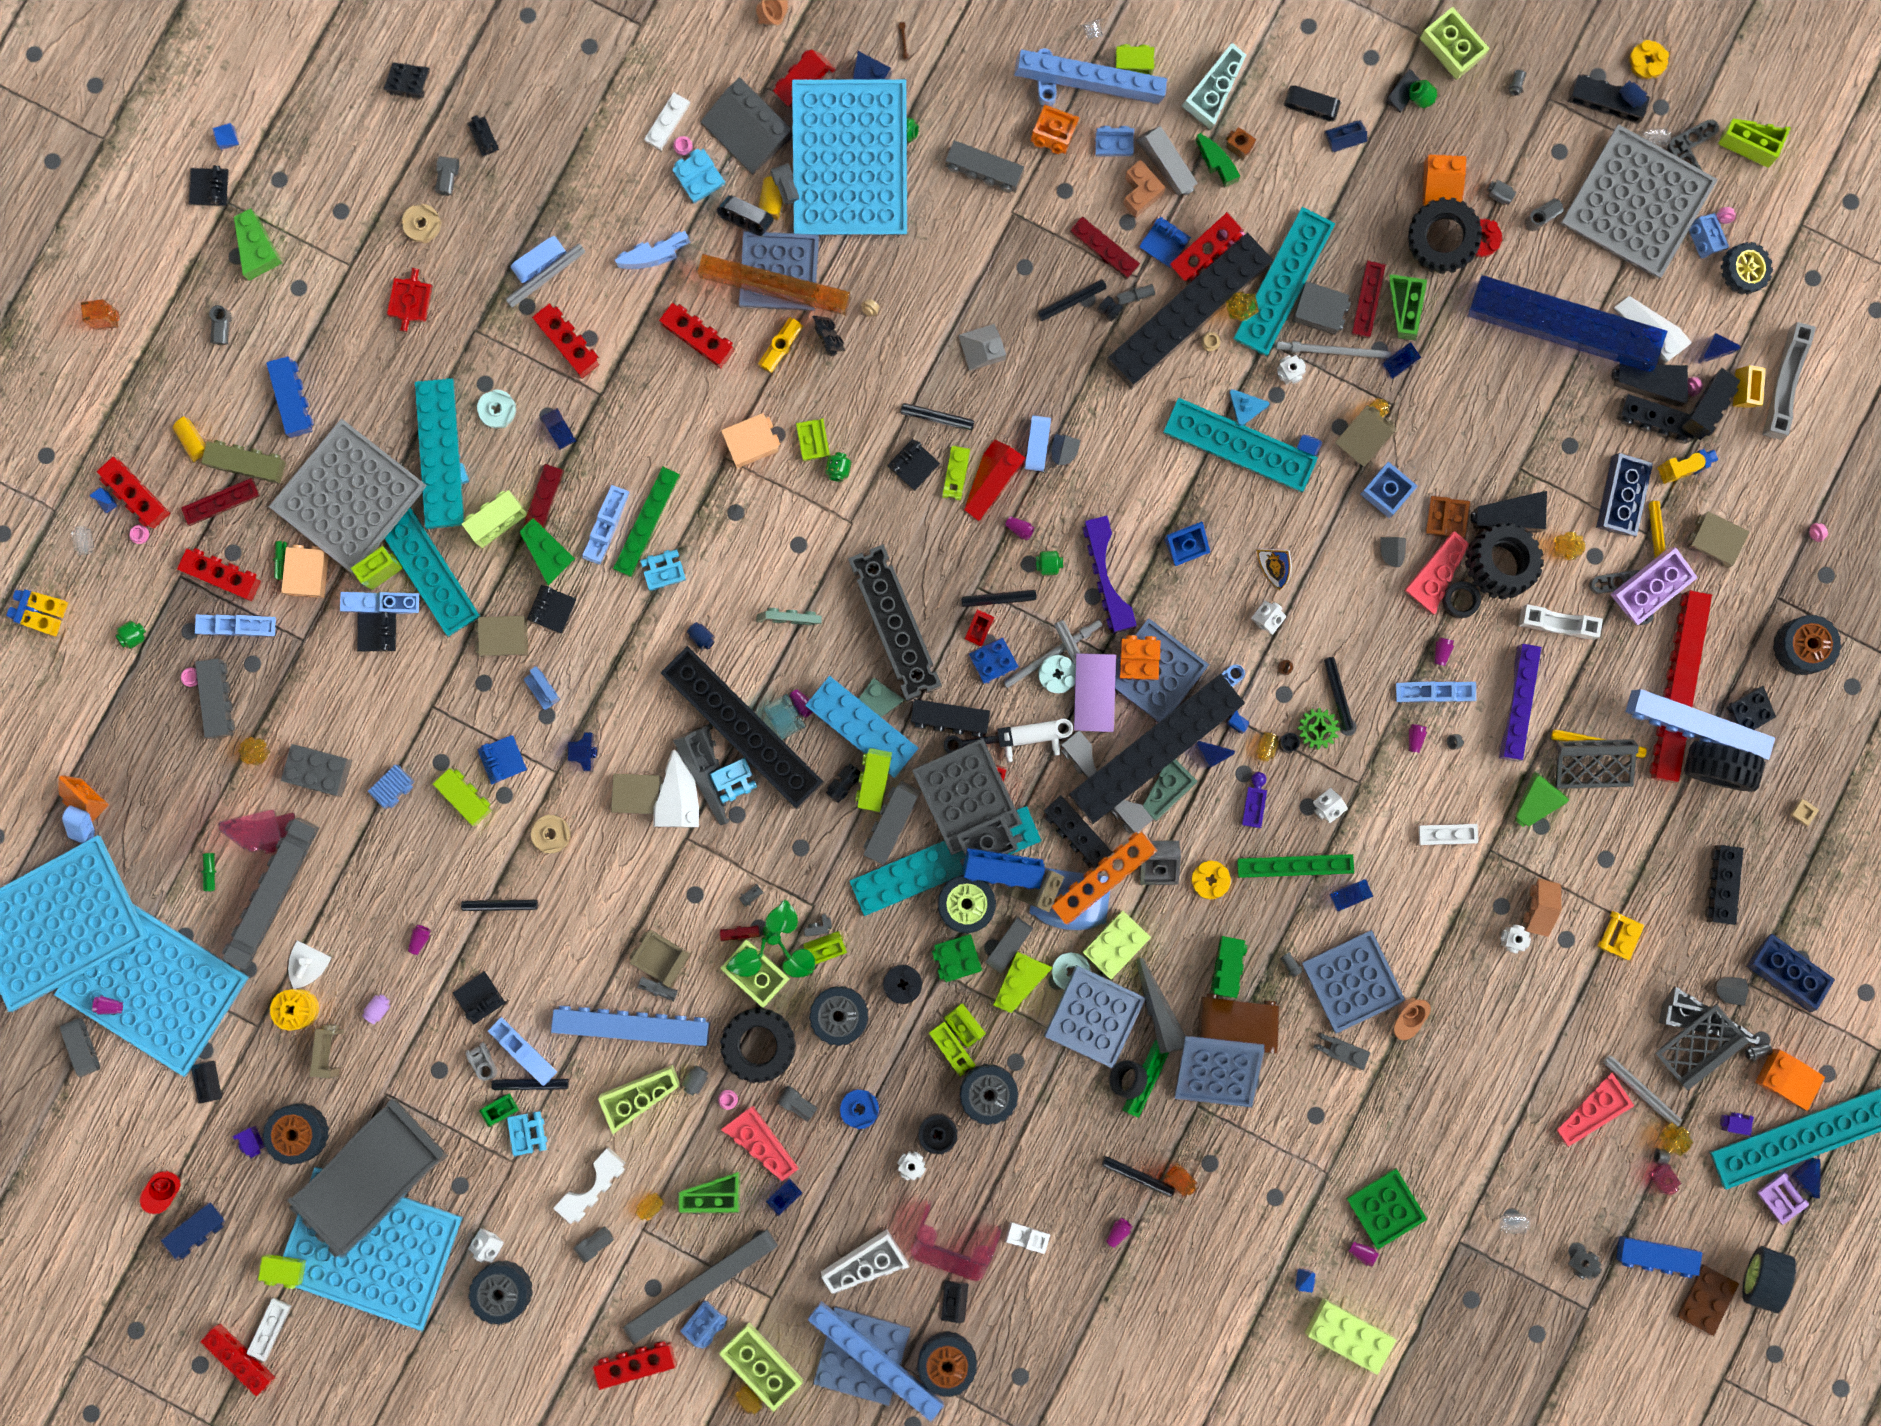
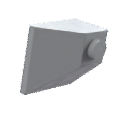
(982, 347)

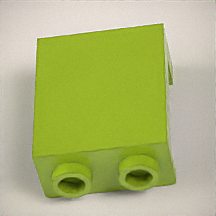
(376, 568)

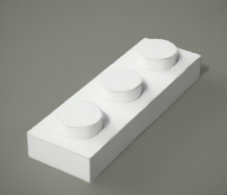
(667, 121)
(1448, 834)
(269, 1329)

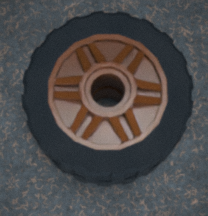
(1807, 645)
(280, 1133)
(951, 1379)

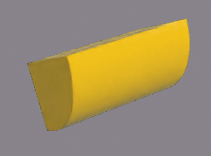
(770, 198)
(1750, 387)
(189, 438)

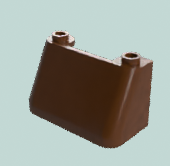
(1239, 1021)

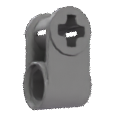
(481, 1060)

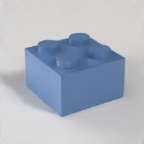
(1388, 490)

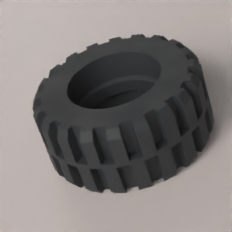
(1439, 210)
(1523, 549)
(1724, 766)
(784, 1045)

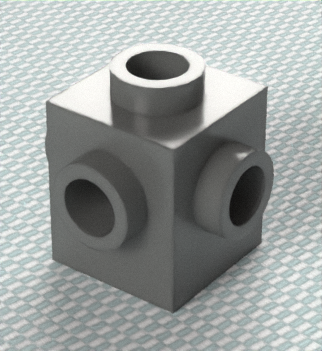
(1582, 1258)

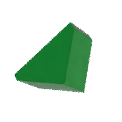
(499, 1110)

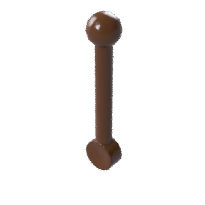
(902, 26)

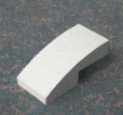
(1027, 1237)

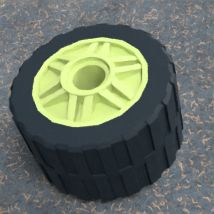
(961, 919)
(1769, 1279)

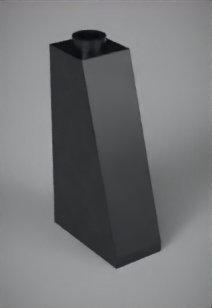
(1664, 384)
(1525, 511)

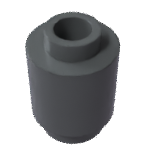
(1501, 192)
(695, 1080)

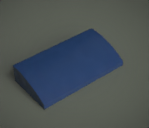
(1624, 495)
(1791, 973)

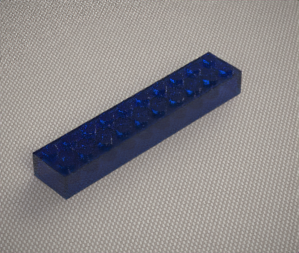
(1567, 323)

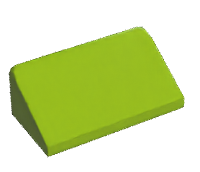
(826, 947)
(964, 1025)

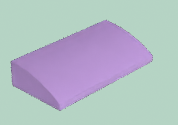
(1654, 585)
(1095, 692)

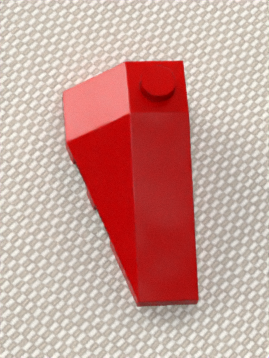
(994, 473)

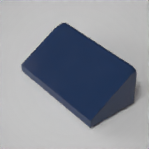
(1346, 136)

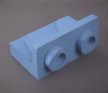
(1114, 141)
(1708, 235)
(541, 688)
(704, 1325)

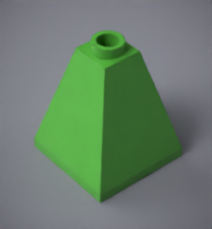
(1538, 801)

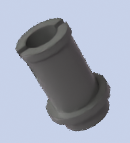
(1517, 82)
(750, 895)
(1291, 965)
(1753, 1053)

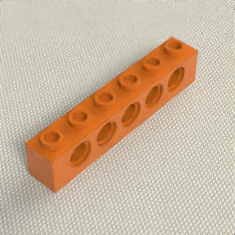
(1145, 851)

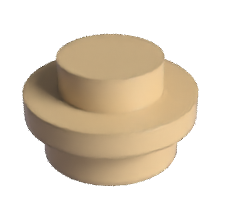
(870, 307)
(1210, 341)

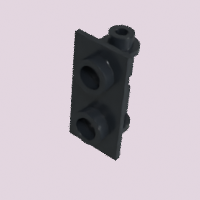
(483, 135)
(839, 790)

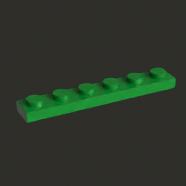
(646, 521)
(1295, 866)

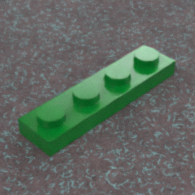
(1153, 1067)

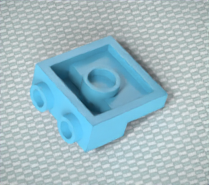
(698, 175)

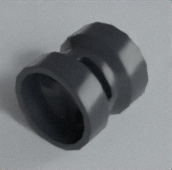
(1111, 312)
(1290, 740)

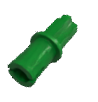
(280, 549)
(209, 872)

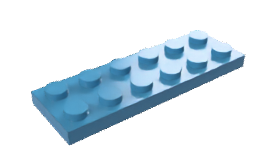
(860, 723)

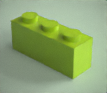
(873, 779)
(463, 796)

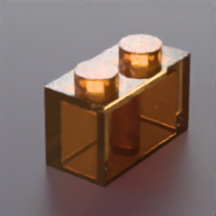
(99, 314)
(1181, 1180)

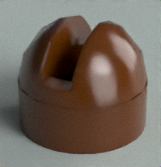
(1281, 666)

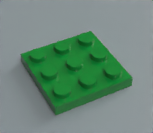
(1386, 1208)

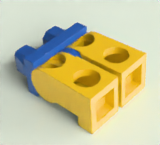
(1696, 463)
(31, 608)

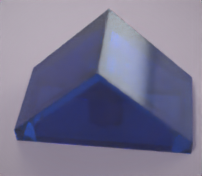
(1717, 347)
(1402, 360)
(558, 429)
(1213, 754)
(1808, 1177)
(783, 1197)

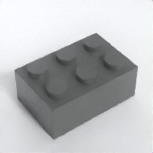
(316, 770)

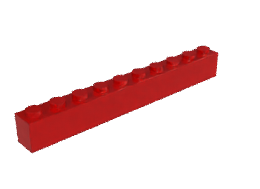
(1681, 681)

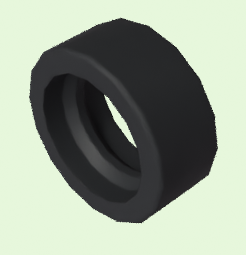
(1475, 595)
(1138, 1085)

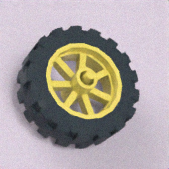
(1757, 260)

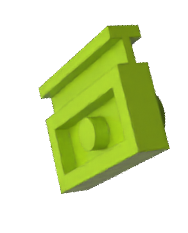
(813, 439)

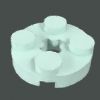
(507, 407)
(1048, 669)
(1062, 962)

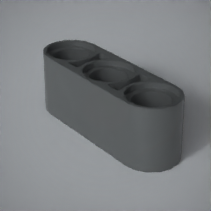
(1009, 945)
(80, 1047)

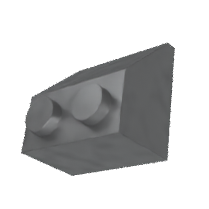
(1163, 866)

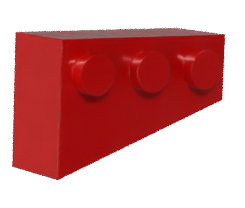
(810, 67)

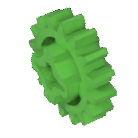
(1319, 719)

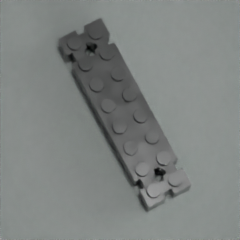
(895, 622)
(271, 892)

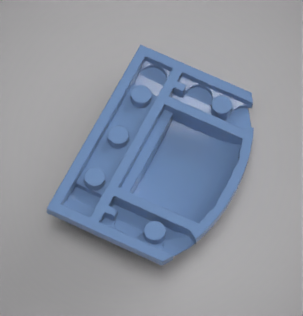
(1089, 919)

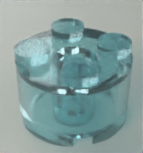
(784, 717)

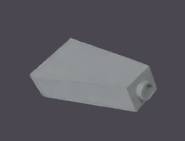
(1167, 160)

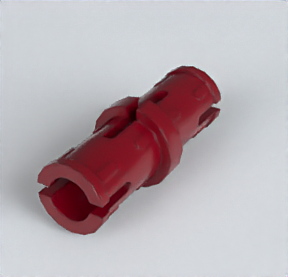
(739, 933)

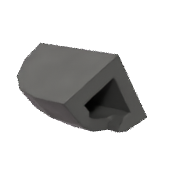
(1064, 449)
(1393, 550)
(1733, 990)

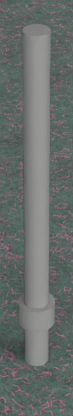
(1296, 347)
(1084, 632)

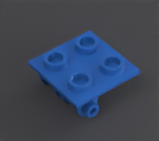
(1164, 241)
(993, 660)
(502, 759)

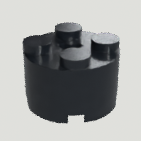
(893, 978)
(934, 1144)

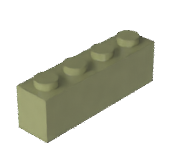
(243, 462)

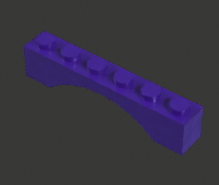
(1119, 612)
(1517, 725)

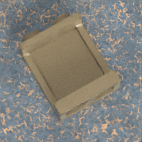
(1366, 435)
(1717, 538)
(502, 636)
(635, 793)
(1040, 898)
(659, 957)
(321, 1052)

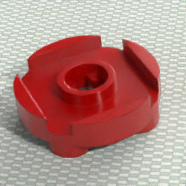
(1494, 240)

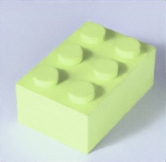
(1454, 43)
(494, 518)
(1116, 945)
(762, 985)

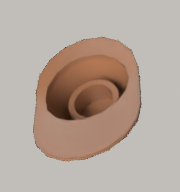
(771, 11)
(1411, 1017)

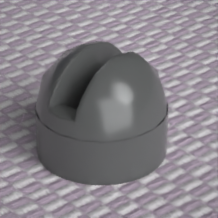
(1451, 741)
(1661, 1156)

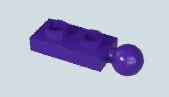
(1255, 802)

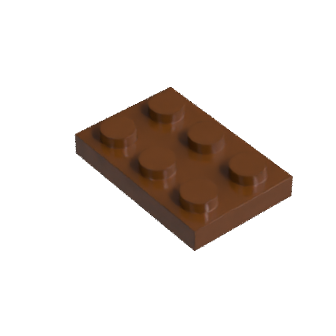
(1708, 1300)

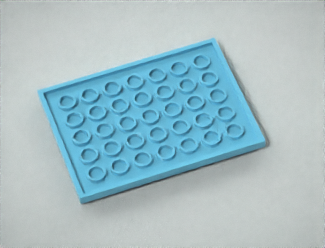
(850, 157)
(63, 923)
(168, 990)
(388, 1271)

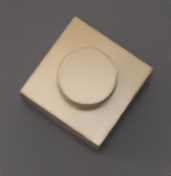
(1804, 812)

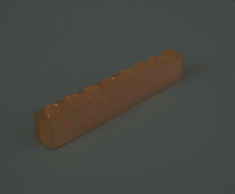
(774, 284)

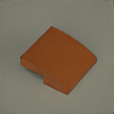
(1447, 516)

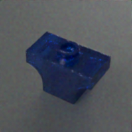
(583, 752)
(1351, 895)

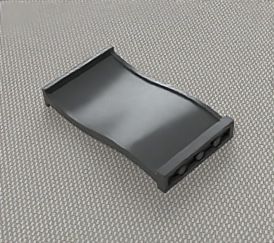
(367, 1179)

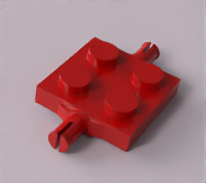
(409, 300)

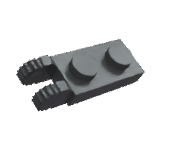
(1344, 1051)

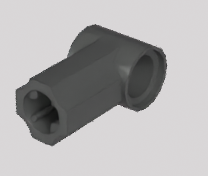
(447, 170)
(784, 179)
(1544, 214)
(220, 327)
(793, 1101)
(591, 1246)

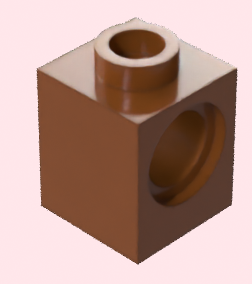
(1240, 150)

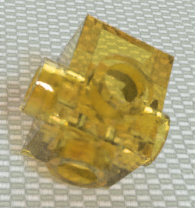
(1242, 306)
(1569, 546)
(260, 751)
(1676, 1139)

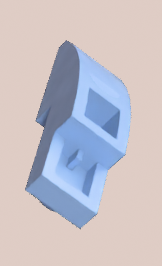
(644, 256)
(379, 602)
(522, 1051)

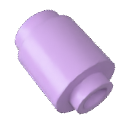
(376, 1008)

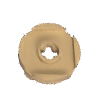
(424, 233)
(560, 840)

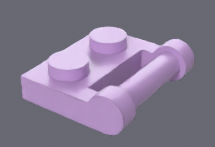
(1777, 1201)

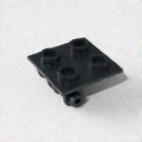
(406, 80)
(208, 186)
(826, 330)
(913, 464)
(551, 609)
(376, 632)
(1752, 709)
(478, 998)

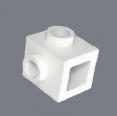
(1288, 375)
(1269, 616)
(1329, 805)
(1508, 939)
(914, 1158)
(485, 1246)

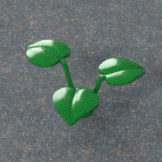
(780, 919)

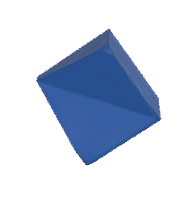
(226, 136)
(1309, 444)
(104, 499)
(1238, 722)
(1305, 1280)

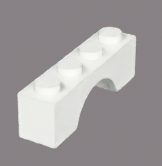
(1571, 625)
(606, 1167)

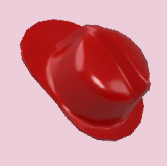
(159, 1192)

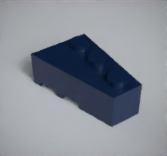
(870, 69)
(193, 1232)

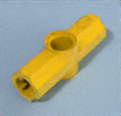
(787, 335)

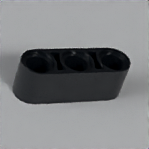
(1312, 103)
(745, 215)

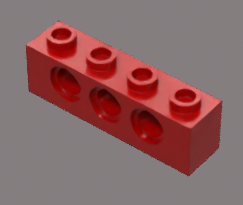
(1182, 262)
(545, 319)
(717, 356)
(156, 510)
(190, 565)
(236, 1360)
(606, 1378)

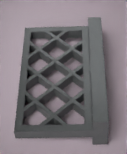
(1596, 747)
(1710, 1061)

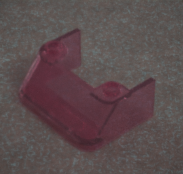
(257, 831)
(944, 1259)

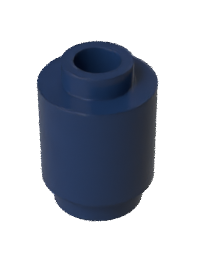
(1633, 94)
(701, 636)

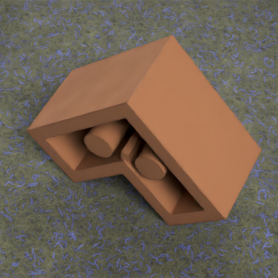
(1146, 189)
(1544, 907)

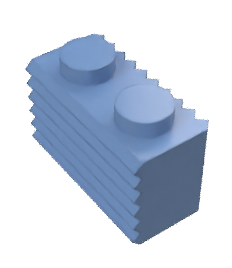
(391, 787)

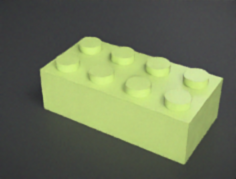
(1350, 1336)
(761, 1366)

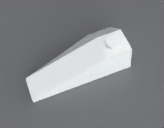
(1675, 338)

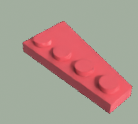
(1432, 580)
(1597, 1109)
(757, 1138)

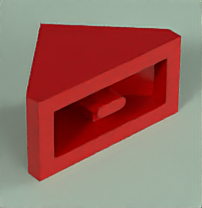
(979, 628)

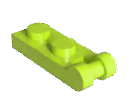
(956, 472)
(951, 1048)

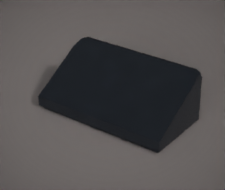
(1400, 95)
(206, 1082)
(954, 1301)

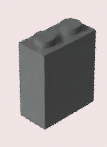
(1321, 308)

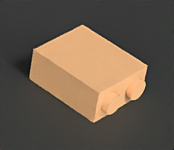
(751, 440)
(305, 572)

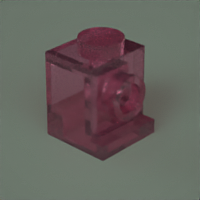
(1659, 1176)

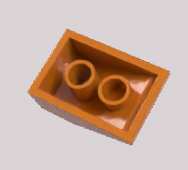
(1443, 177)
(81, 795)
(1790, 1079)

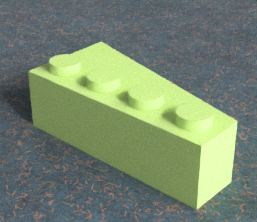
(633, 1098)

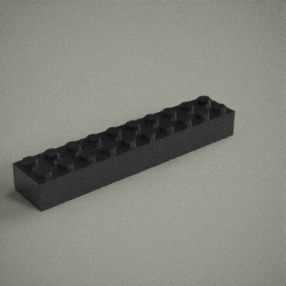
(1189, 310)
(742, 727)
(1156, 749)

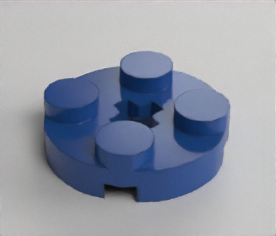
(853, 1118)

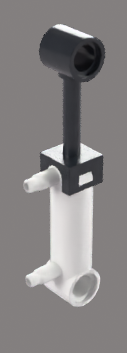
(1021, 735)

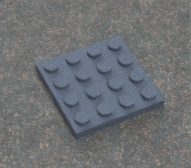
(783, 254)
(1177, 674)
(1353, 981)
(1094, 1016)
(1219, 1071)
(845, 1374)

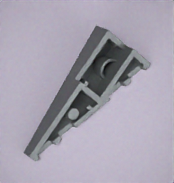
(699, 756)
(1683, 1009)
(1167, 1028)

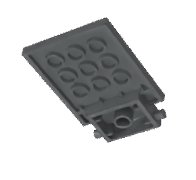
(970, 800)

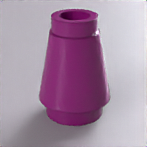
(1021, 528)
(1443, 650)
(799, 701)
(1417, 735)
(418, 939)
(106, 1005)
(1119, 1232)
(1364, 1254)

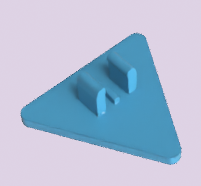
(1246, 406)

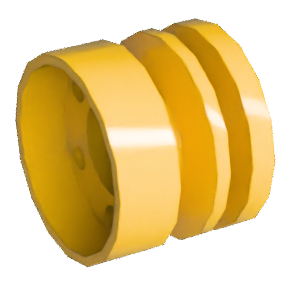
(305, 1009)

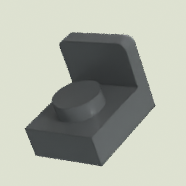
(816, 929)

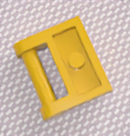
(1625, 939)

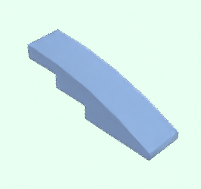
(606, 524)
(235, 625)
(1436, 692)

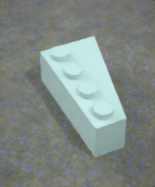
(1213, 90)

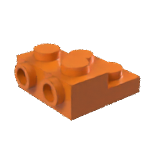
(1054, 129)
(1140, 658)

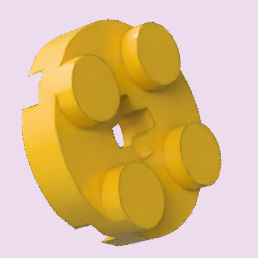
(1649, 49)
(1221, 875)

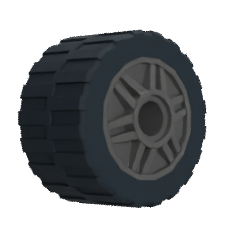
(823, 1020)
(988, 1078)
(489, 1303)

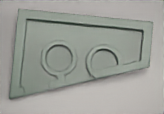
(807, 618)
(880, 698)
(1169, 788)

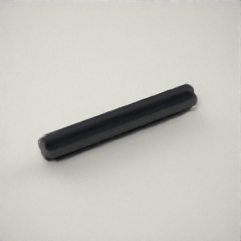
(1072, 300)
(937, 416)
(999, 598)
(1339, 694)
(499, 905)
(529, 1084)
(1138, 1176)

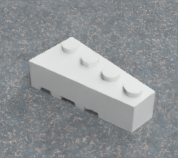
(870, 1260)

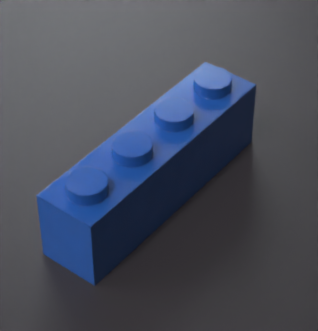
(290, 397)
(1003, 869)
(1658, 1256)

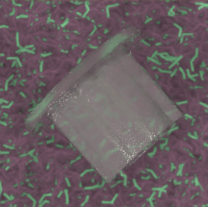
(1092, 29)

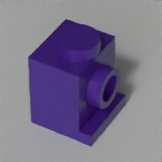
(1737, 1123)
(250, 1142)

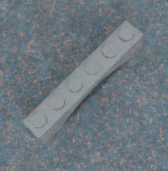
(1781, 406)
(1080, 751)

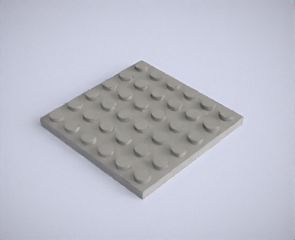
(1639, 201)
(347, 496)

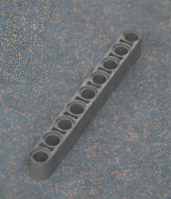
(700, 1286)

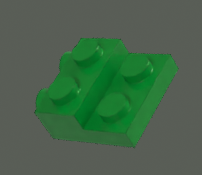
(957, 958)

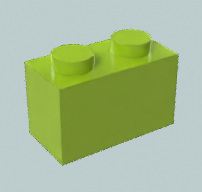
(1135, 59)
(282, 1270)

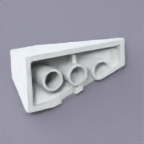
(678, 796)

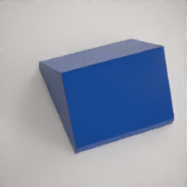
(1187, 543)

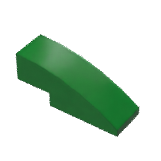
(1217, 160)

